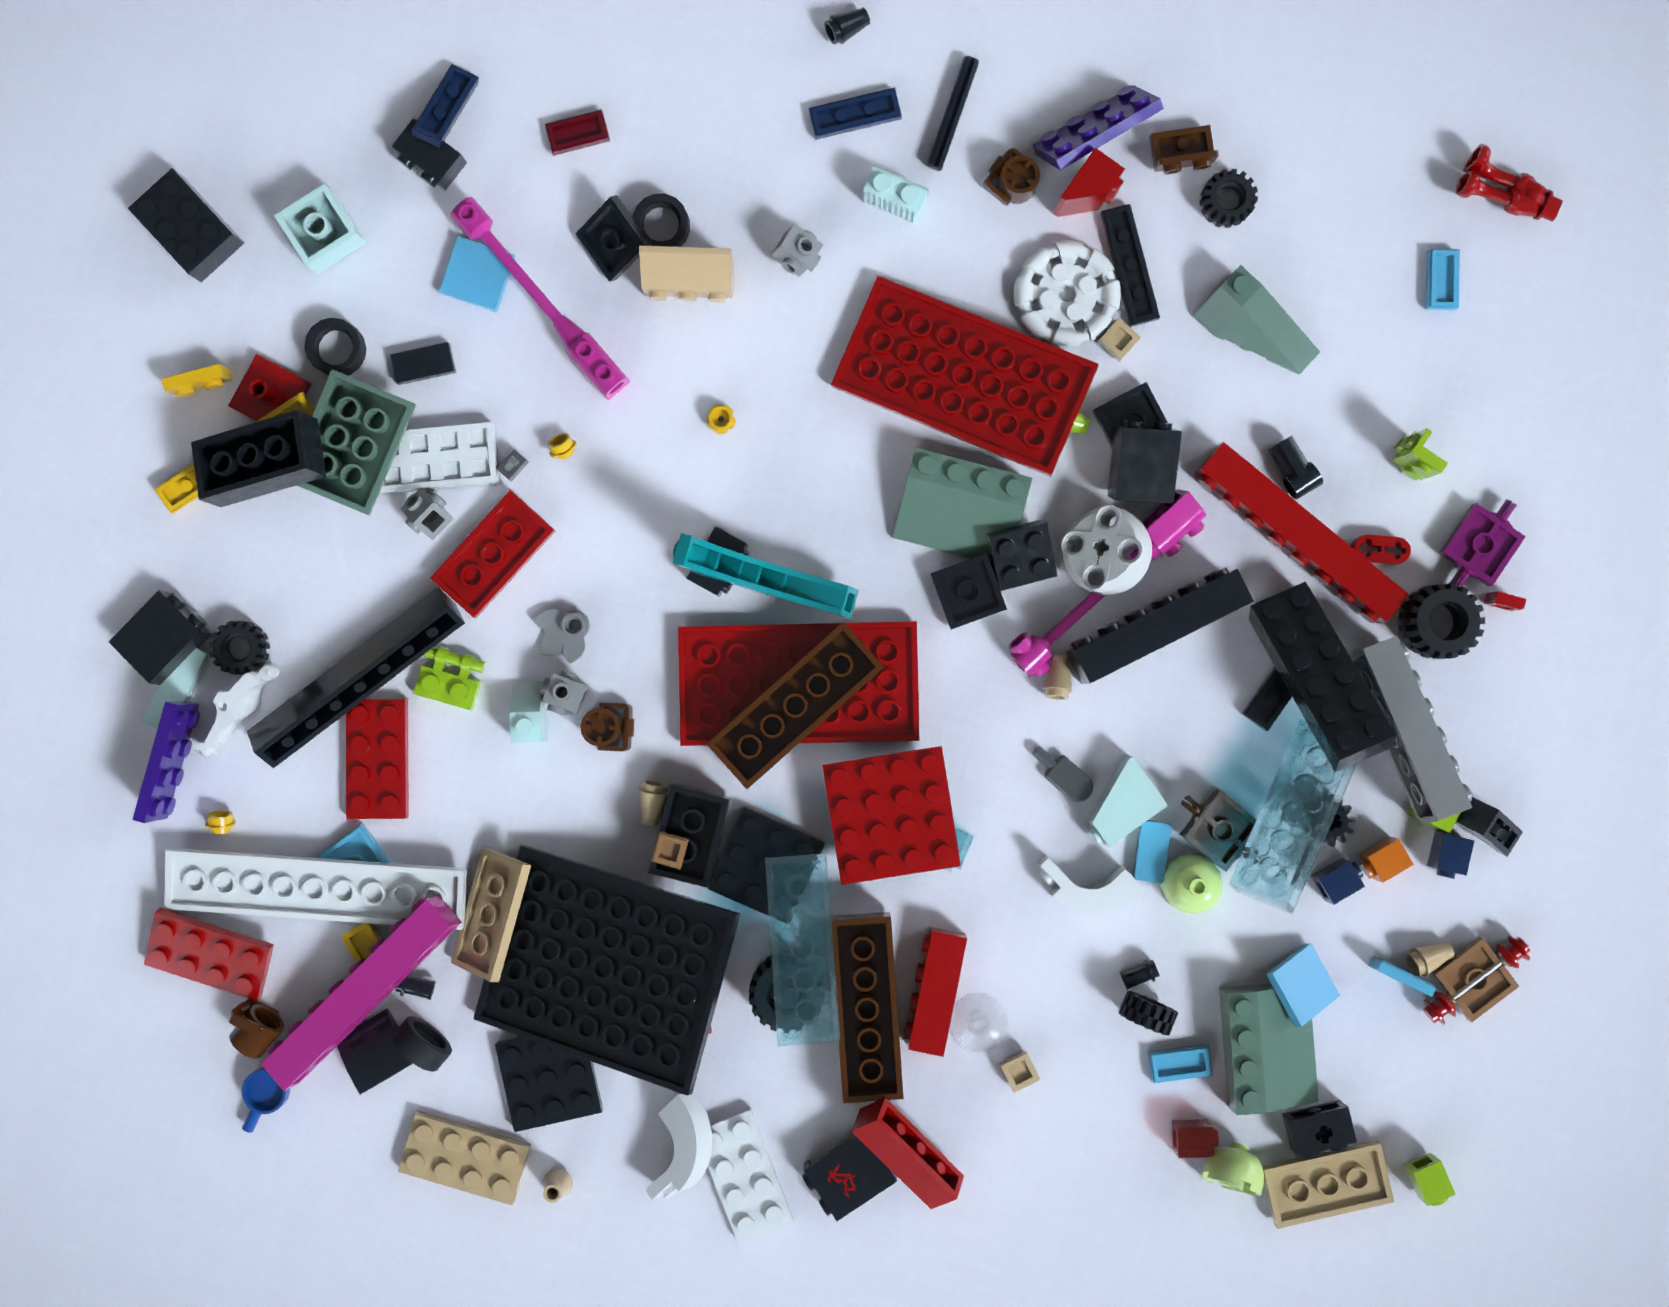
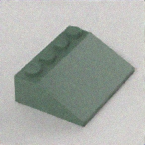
(358, 440)
(957, 502)
(1265, 1056)

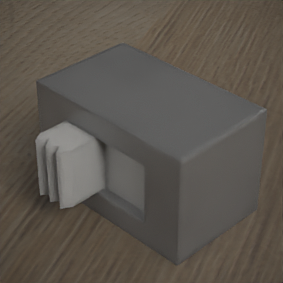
(512, 465)

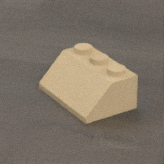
(686, 273)

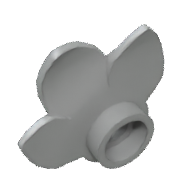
(560, 636)

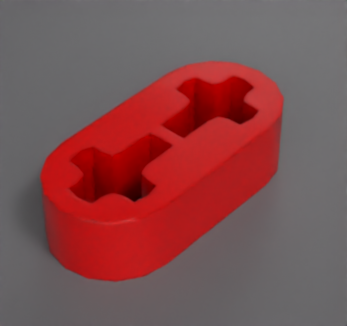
(1382, 542)

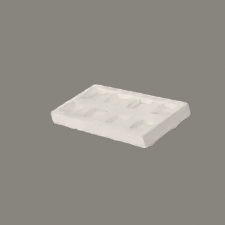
(444, 458)
(746, 1177)

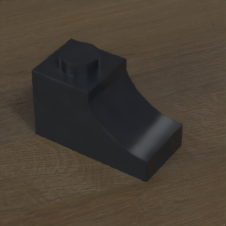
(1490, 826)

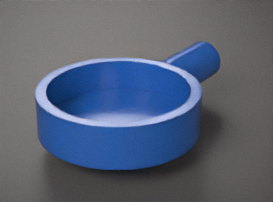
(261, 1096)

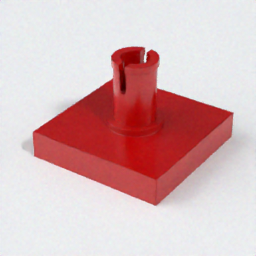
(266, 388)

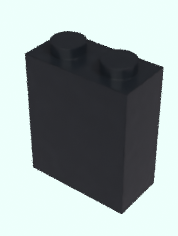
(1144, 462)
(160, 636)

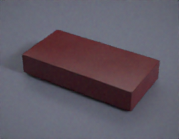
(577, 132)

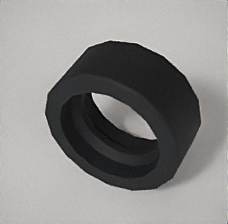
(670, 202)
(322, 328)
(421, 1044)

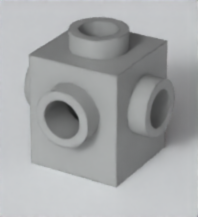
(797, 250)
(426, 513)
(574, 697)

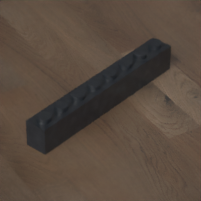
(355, 677)

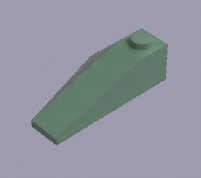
(1256, 322)

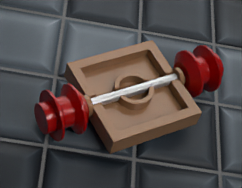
(1476, 979)

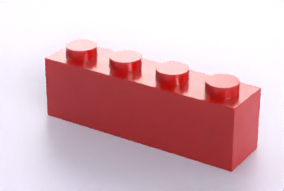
(936, 991)
(908, 1153)

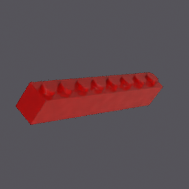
(1301, 534)

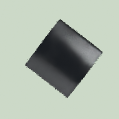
(370, 1052)

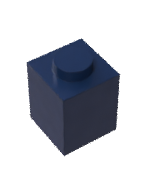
(1450, 854)
(1338, 880)

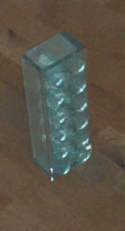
(1291, 824)
(802, 950)

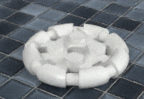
(1068, 275)

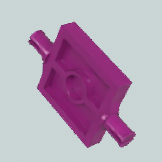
(1482, 544)

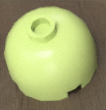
(1192, 883)
(1235, 1169)

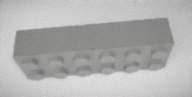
(1419, 747)

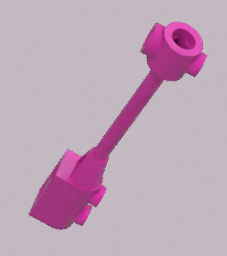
(579, 344)
(1165, 527)

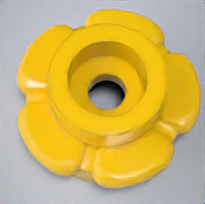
(721, 411)
(561, 446)
(220, 821)

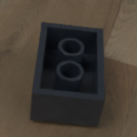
(186, 225)
(701, 819)

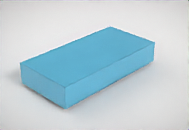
(1442, 279)
(1152, 851)
(1402, 976)
(1180, 1063)

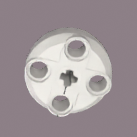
(1107, 550)

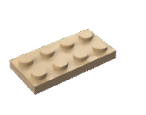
(490, 914)
(464, 1158)
(1327, 1184)

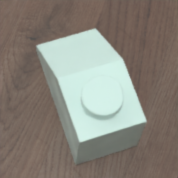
(527, 713)

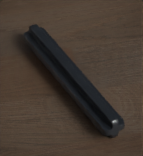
(953, 113)

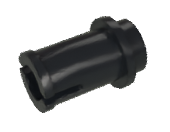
(1140, 974)
(416, 987)

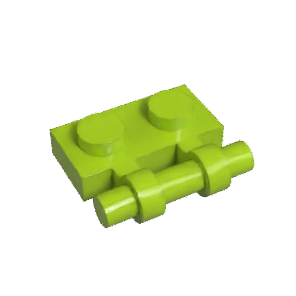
(449, 687)

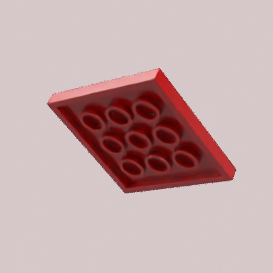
(891, 815)

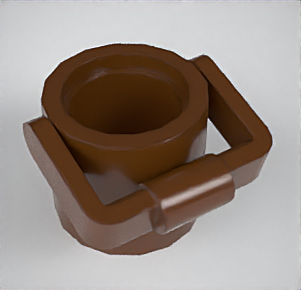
(1017, 177)
(605, 726)
(255, 1027)

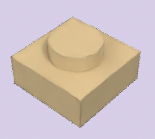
(1119, 339)
(1019, 1071)

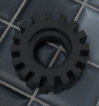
(1236, 182)
(222, 642)
(1148, 1013)

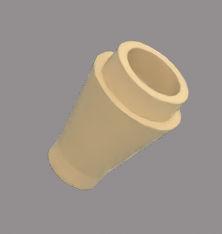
(1058, 678)
(652, 800)
(1428, 958)
(557, 1179)

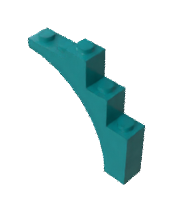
(763, 576)

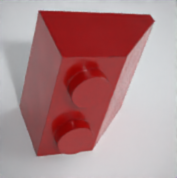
(1092, 186)

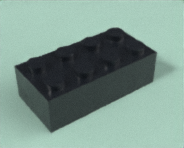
(258, 459)

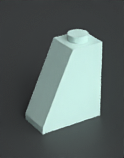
(1125, 804)

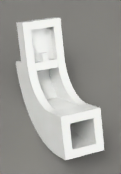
(1100, 899)
(692, 1146)

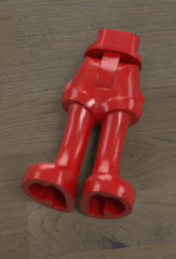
(1524, 193)

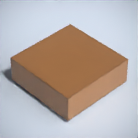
(670, 850)

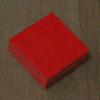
(1504, 601)

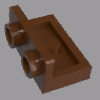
(1183, 149)

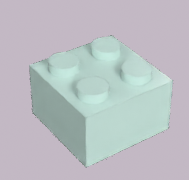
(320, 229)

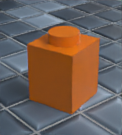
(1385, 859)

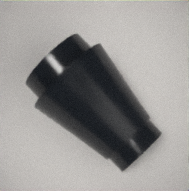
(845, 25)

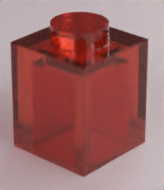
(1194, 1138)

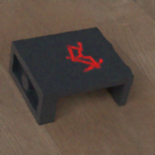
(847, 1177)

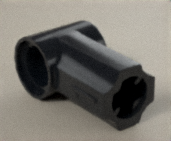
(1298, 473)

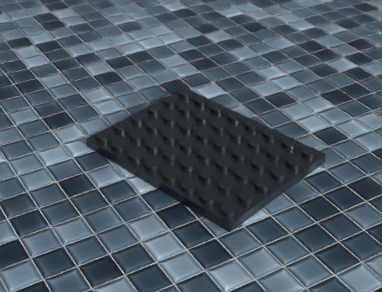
(611, 970)

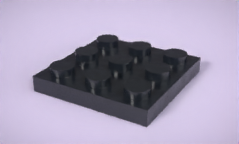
(742, 864)
(546, 1084)

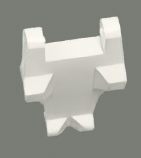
(234, 706)

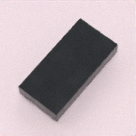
(423, 363)

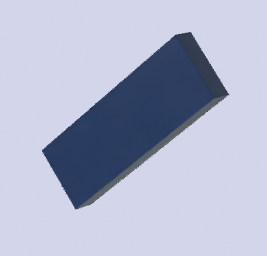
(445, 106)
(855, 113)

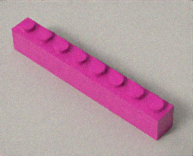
(361, 992)

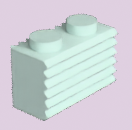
(895, 194)

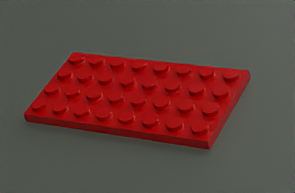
(964, 375)
(735, 664)

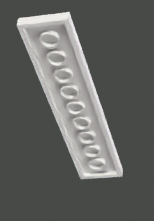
(306, 886)

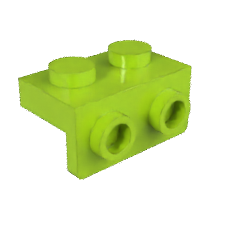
(1415, 458)

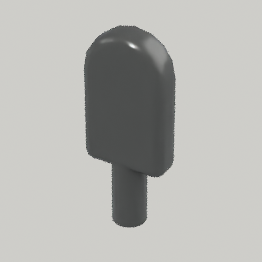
(1065, 775)

